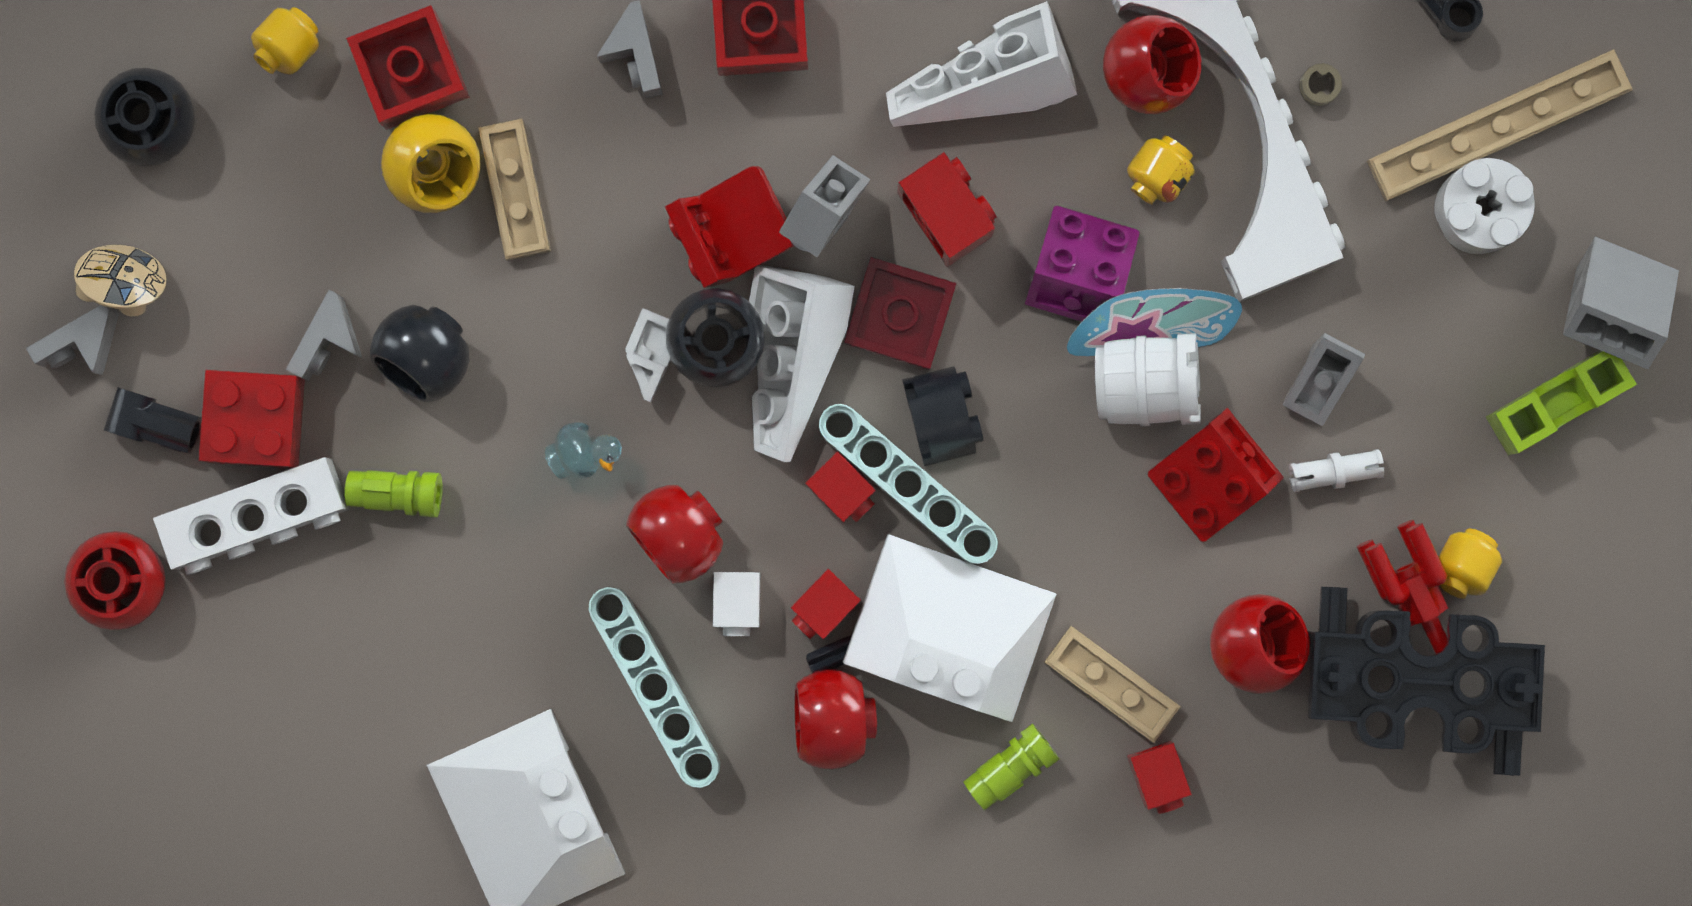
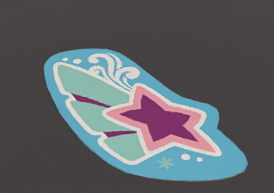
(1157, 315)

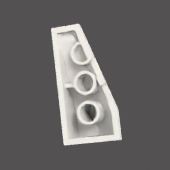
(1006, 73)
(803, 331)

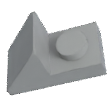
(632, 39)
(328, 325)
(89, 333)
(1323, 378)

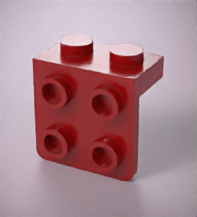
(730, 227)

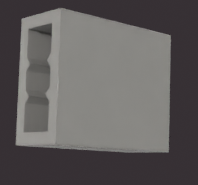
(1621, 303)

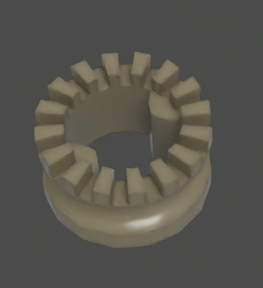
(1320, 98)

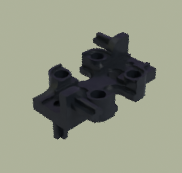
(1342, 693)

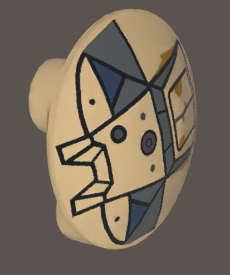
(119, 278)

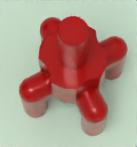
(1413, 585)

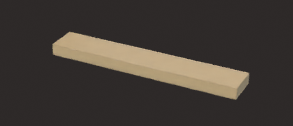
(1499, 125)

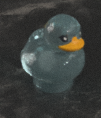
(577, 455)

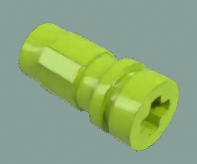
(395, 491)
(1008, 769)

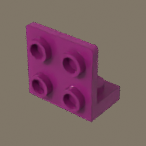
(1081, 264)

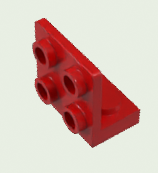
(1215, 475)

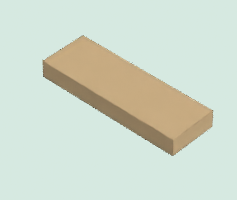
(514, 189)
(1112, 684)

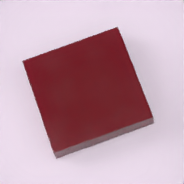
(900, 313)

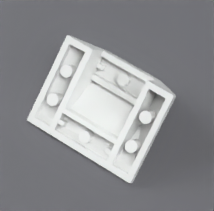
(949, 628)
(525, 816)

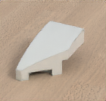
(648, 352)

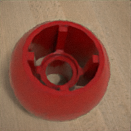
(1152, 64)
(677, 532)
(85, 573)
(1260, 644)
(832, 719)

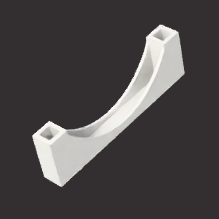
(1288, 226)

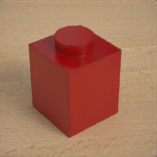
(842, 489)
(823, 605)
(1160, 777)

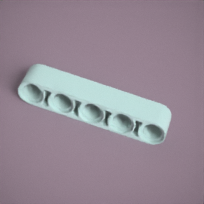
(894, 465)
(653, 663)

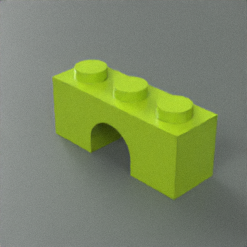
(1559, 401)

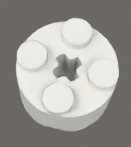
(1507, 193)

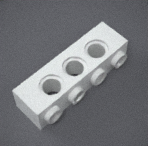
(182, 527)

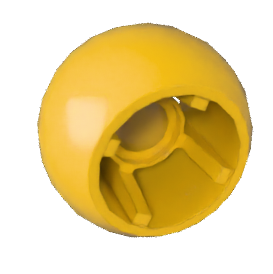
(445, 176)

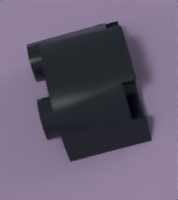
(941, 415)

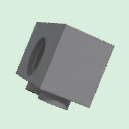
(824, 206)

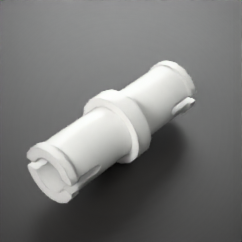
(1336, 470)

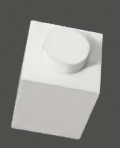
(736, 602)

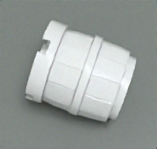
(1148, 380)

